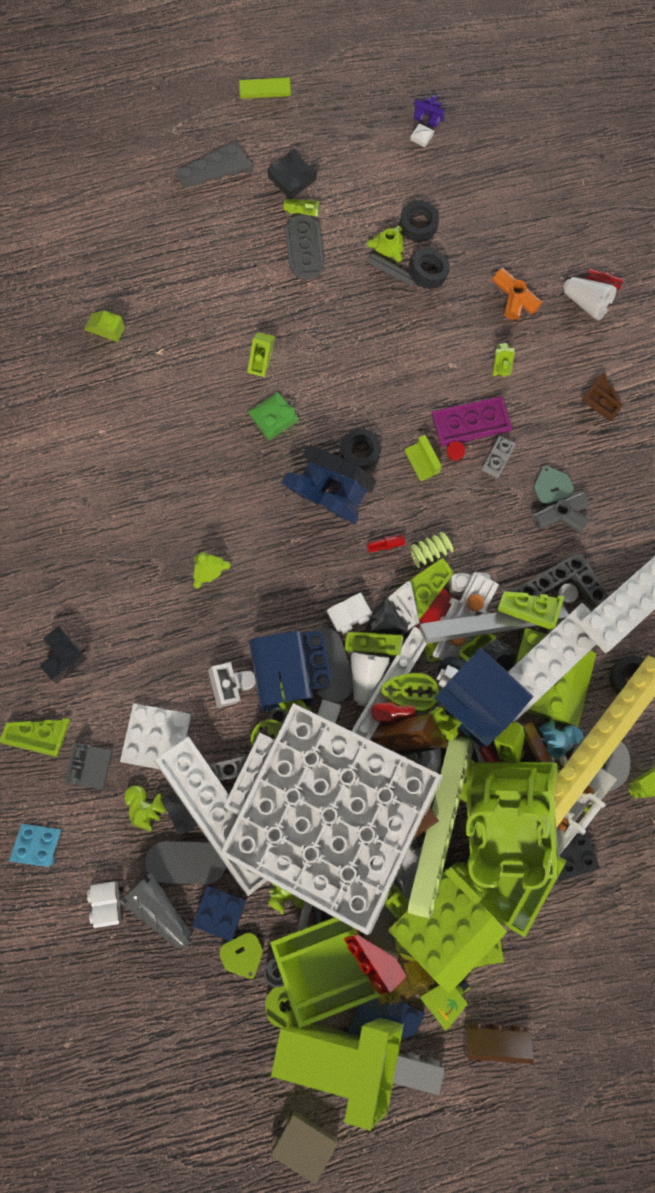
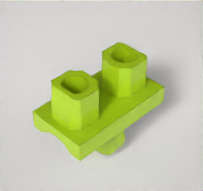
(503, 360)
(446, 723)
(396, 902)

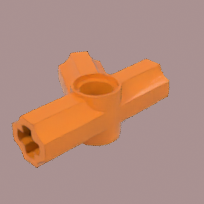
(516, 300)

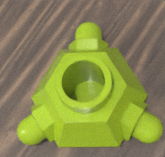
(389, 243)
(207, 568)

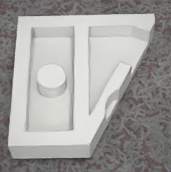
(405, 606)

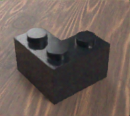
(66, 655)

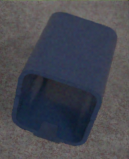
(293, 659)
(483, 698)

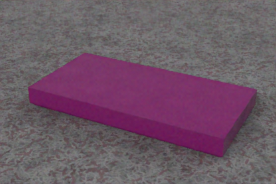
(471, 421)

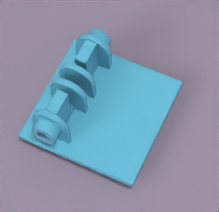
(35, 845)

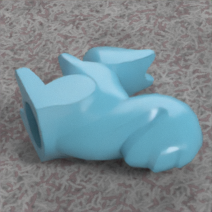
(560, 741)

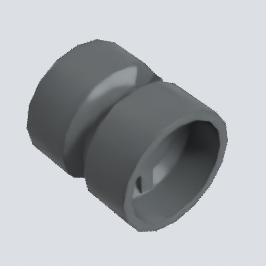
(272, 973)

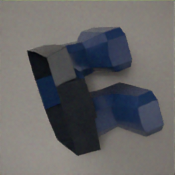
(320, 474)

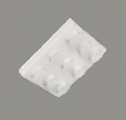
(152, 734)

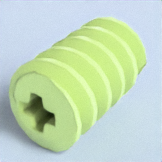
(430, 548)

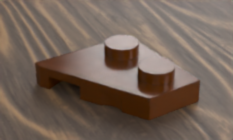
(603, 398)

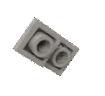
(498, 457)

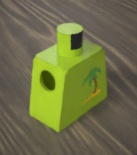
(443, 1005)

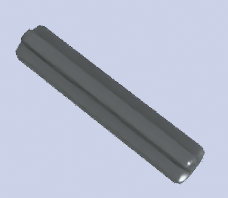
(391, 269)

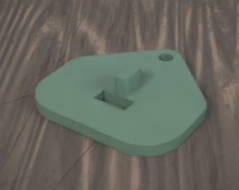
(549, 481)

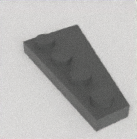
(220, 163)

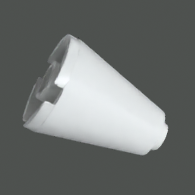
(590, 295)
(367, 675)

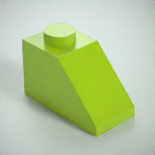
(106, 325)
(260, 354)
(510, 743)

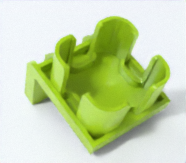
(512, 822)

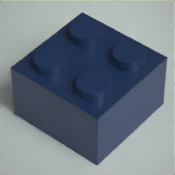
(219, 913)

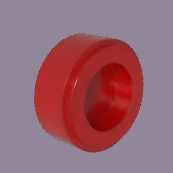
(455, 451)

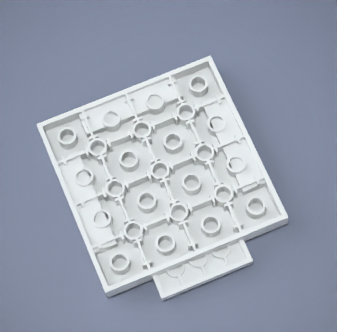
(327, 815)

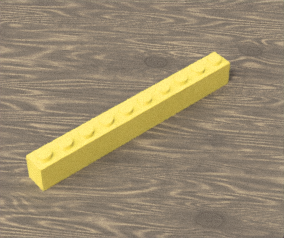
(604, 738)

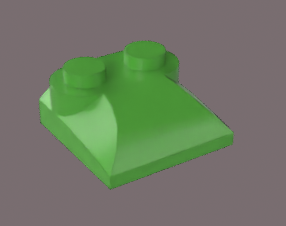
(273, 416)

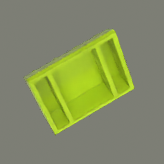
(567, 696)
(517, 906)
(453, 936)
(321, 971)

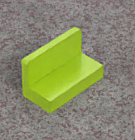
(423, 459)

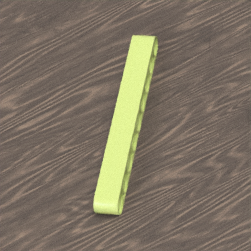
(438, 836)

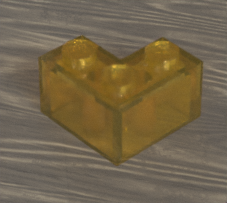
(415, 983)

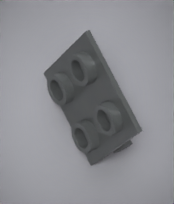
(88, 766)

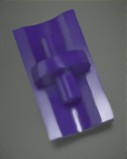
(431, 108)

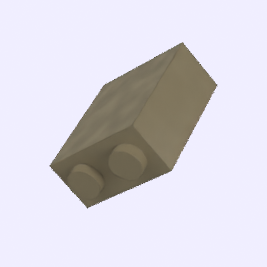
(303, 1146)

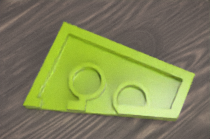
(429, 584)
(534, 609)
(40, 737)

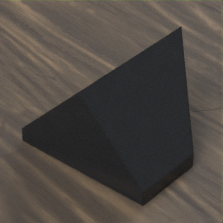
(385, 620)

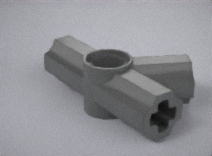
(571, 516)

